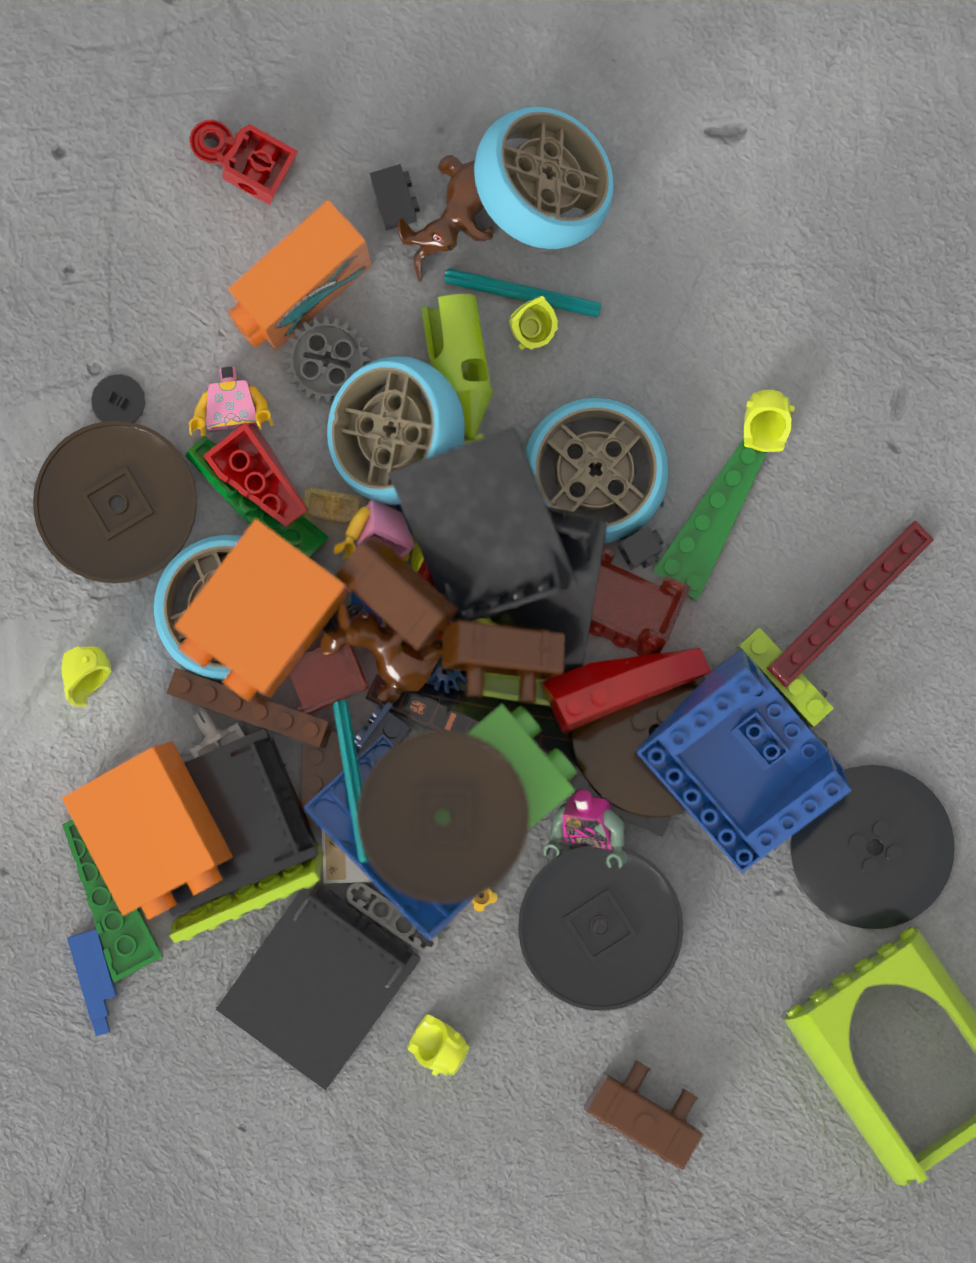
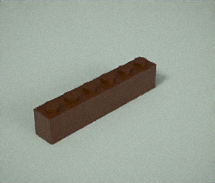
(256, 711)

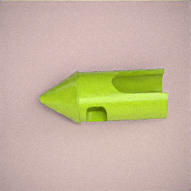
(459, 354)

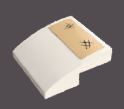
(338, 866)

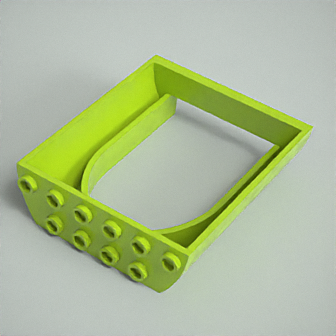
(824, 1035)

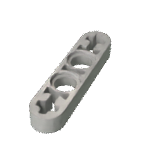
(390, 920)

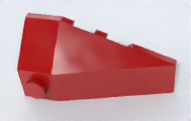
(254, 470)

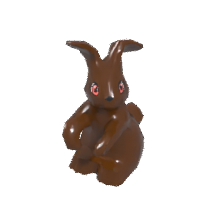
(461, 208)
(396, 660)

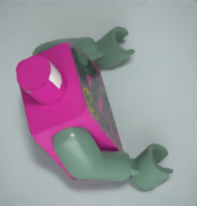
(588, 822)

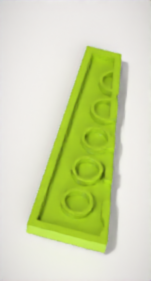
(247, 898)

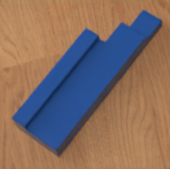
(93, 977)

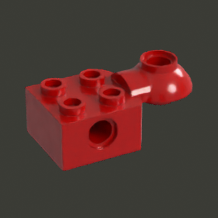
(248, 161)

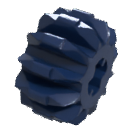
(447, 680)

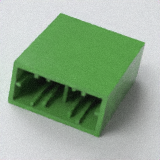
(542, 776)

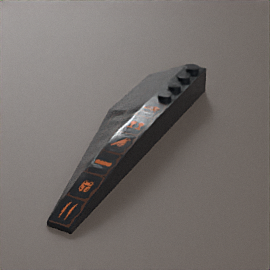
(463, 713)

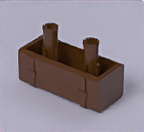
(396, 592)
(502, 651)
(644, 1121)

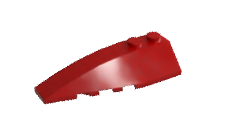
(619, 683)

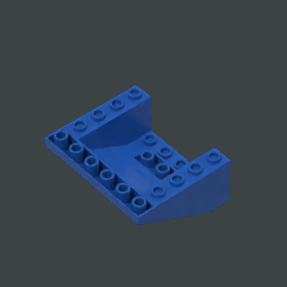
(744, 762)

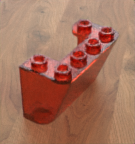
(633, 609)

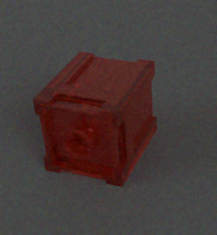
(327, 679)

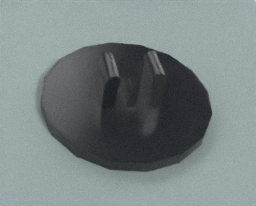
(118, 399)

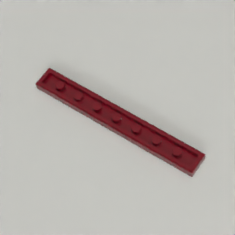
(850, 604)

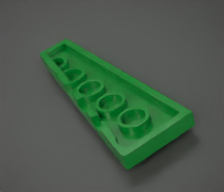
(705, 532)
(299, 534)
(125, 938)

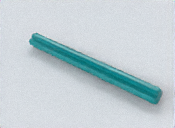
(521, 292)
(350, 765)

